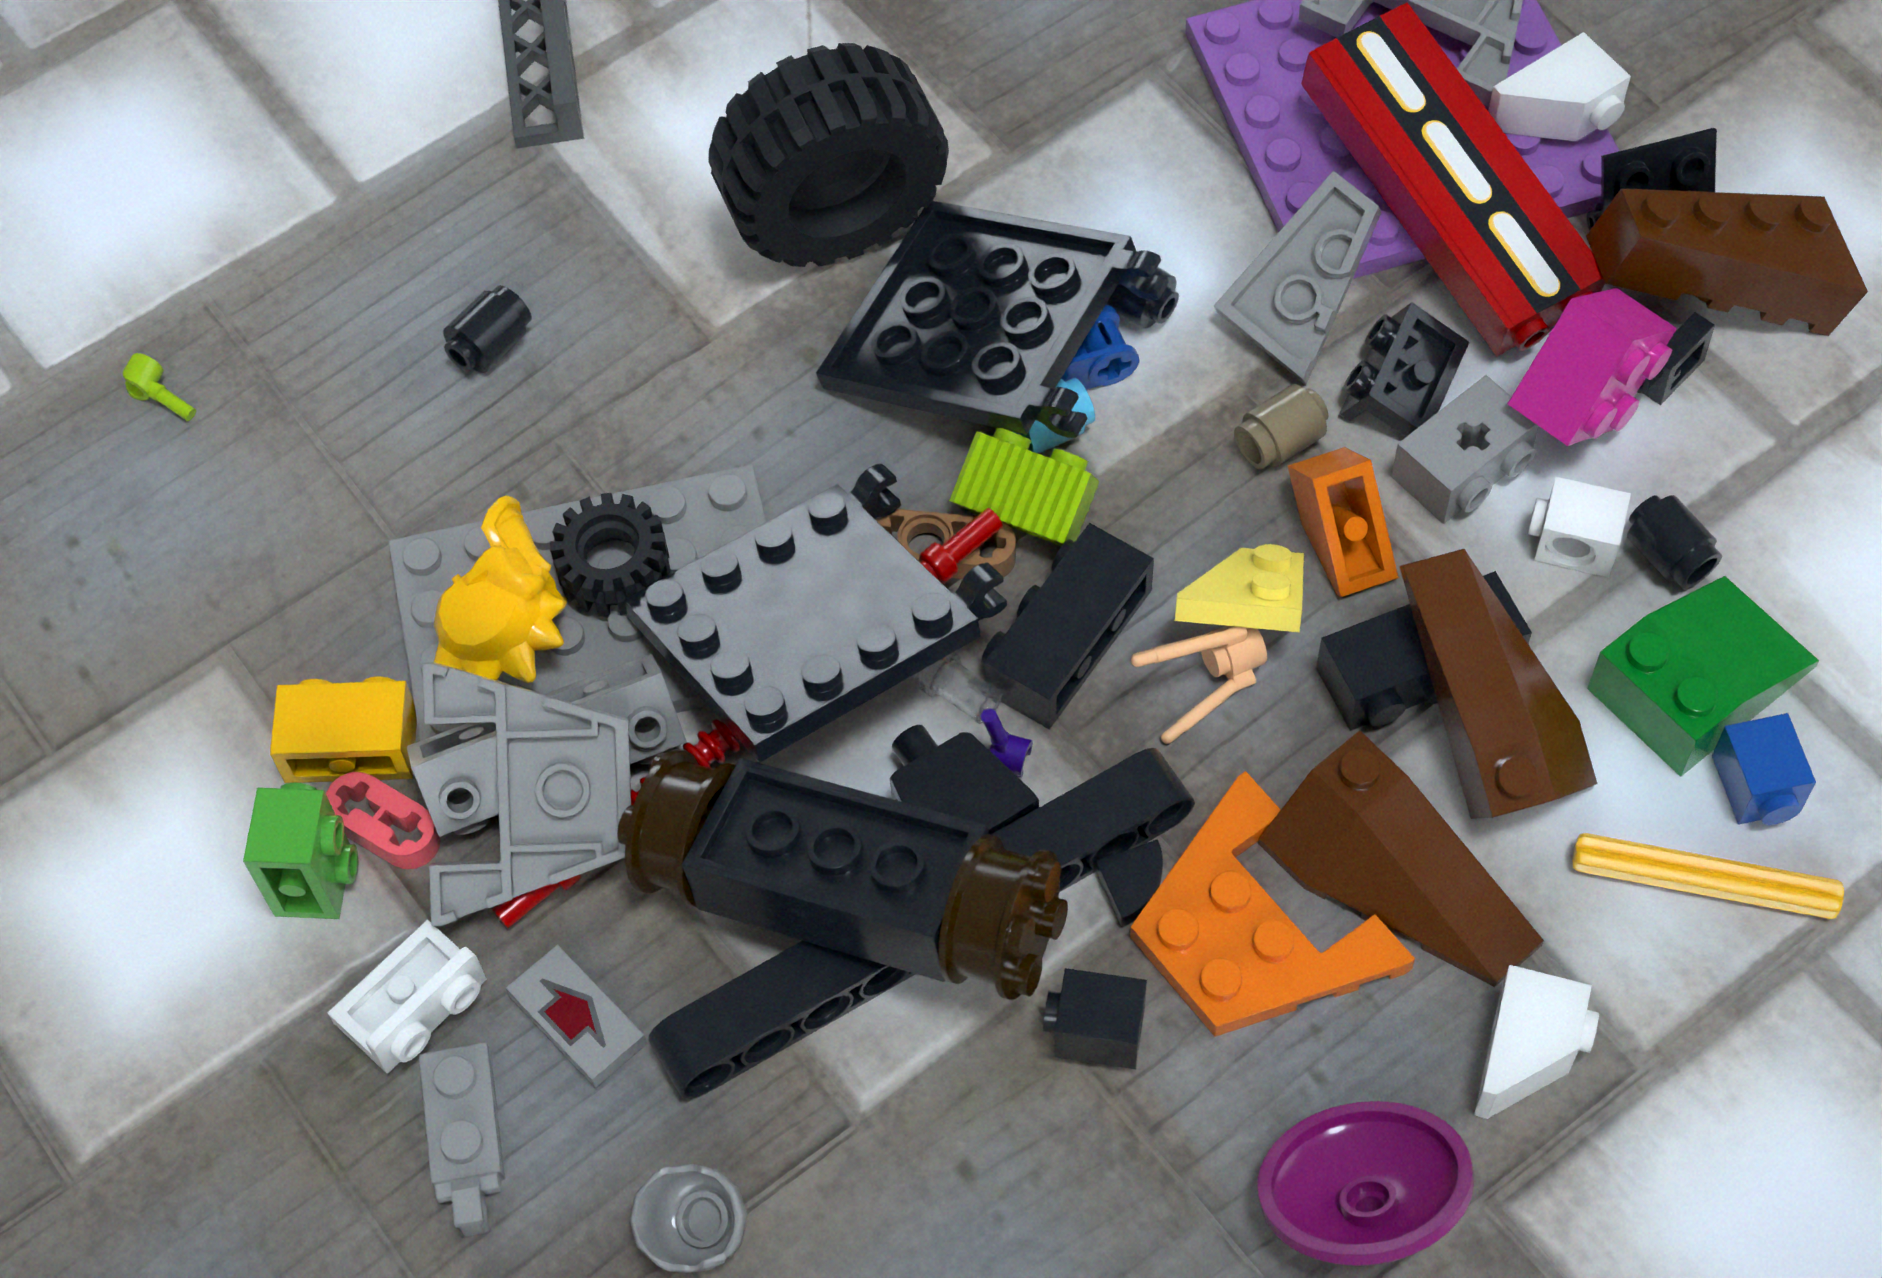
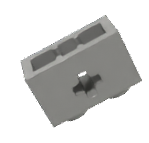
(1465, 451)

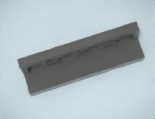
(559, 81)

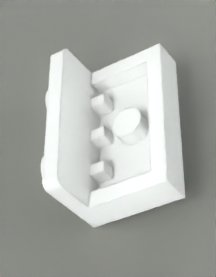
(409, 997)

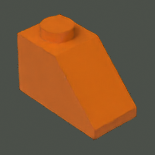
(1344, 519)

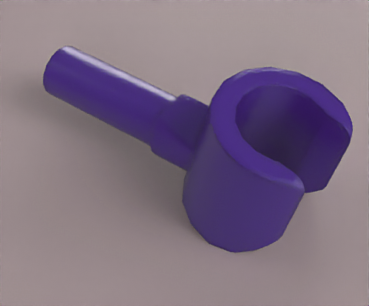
(1006, 747)

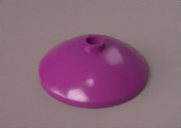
(1365, 1183)

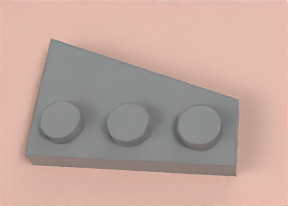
(1302, 276)

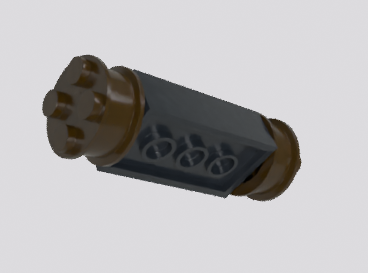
(844, 870)

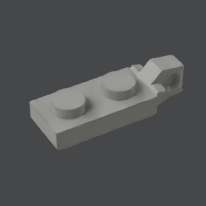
(462, 1132)

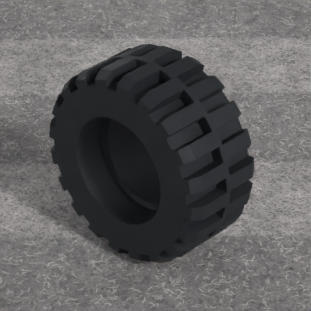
(828, 154)

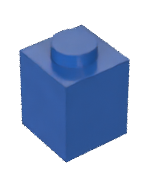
(1763, 770)

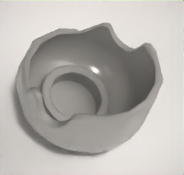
(688, 1218)

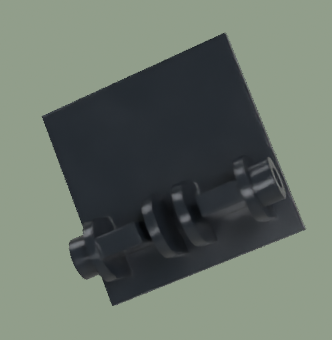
(1669, 164)

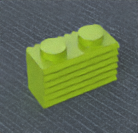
(1024, 487)

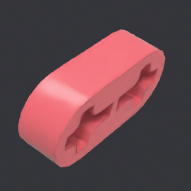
(389, 808)

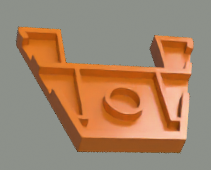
(1229, 941)

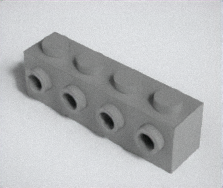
(460, 765)

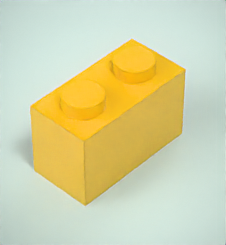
(343, 729)

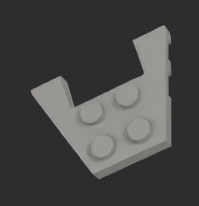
(1483, 24)
(557, 789)

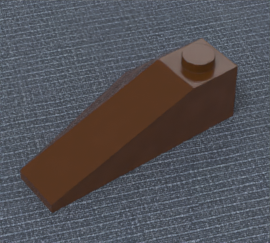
(1499, 706)
(1384, 849)

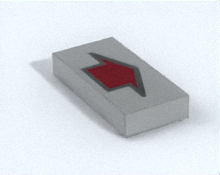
(576, 1016)

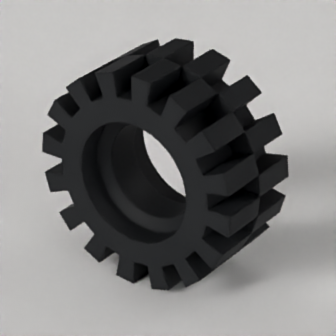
(601, 525)

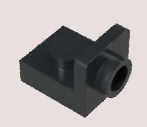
(1689, 351)

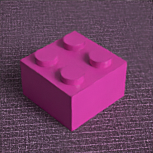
(1593, 366)

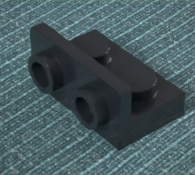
(1405, 370)

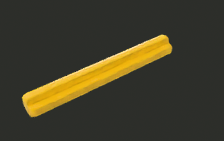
(1708, 875)

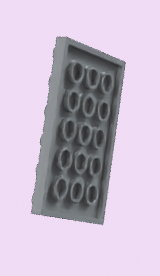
(696, 520)

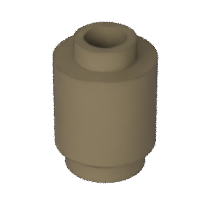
(1282, 426)

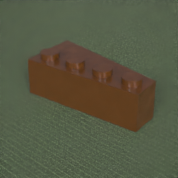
(1730, 251)

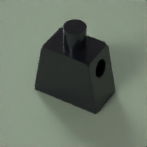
(958, 779)

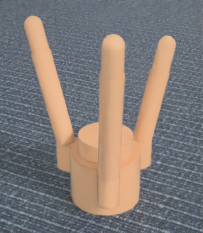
(1225, 652)

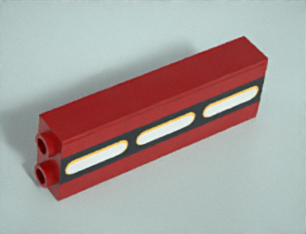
(1451, 178)

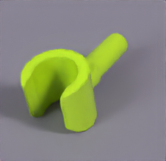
(142, 380)

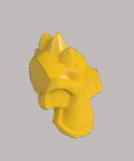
(502, 606)

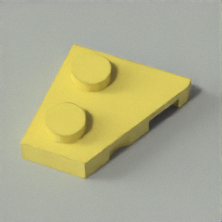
(1248, 590)

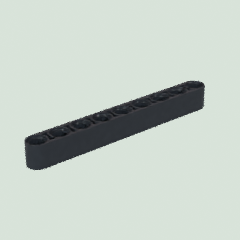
(817, 985)

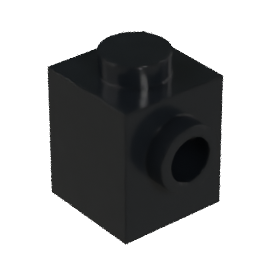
(1097, 1018)

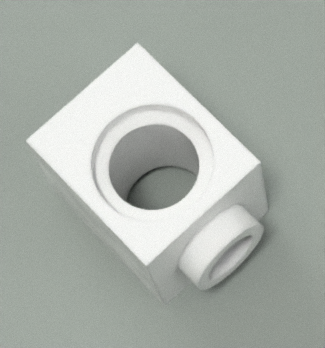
(1580, 526)

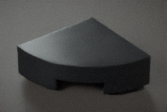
(1131, 879)

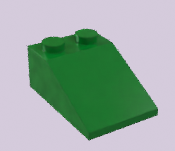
(1696, 670)

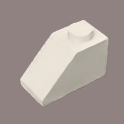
(1562, 93)
(1533, 1037)

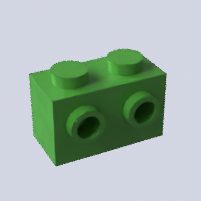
(299, 852)

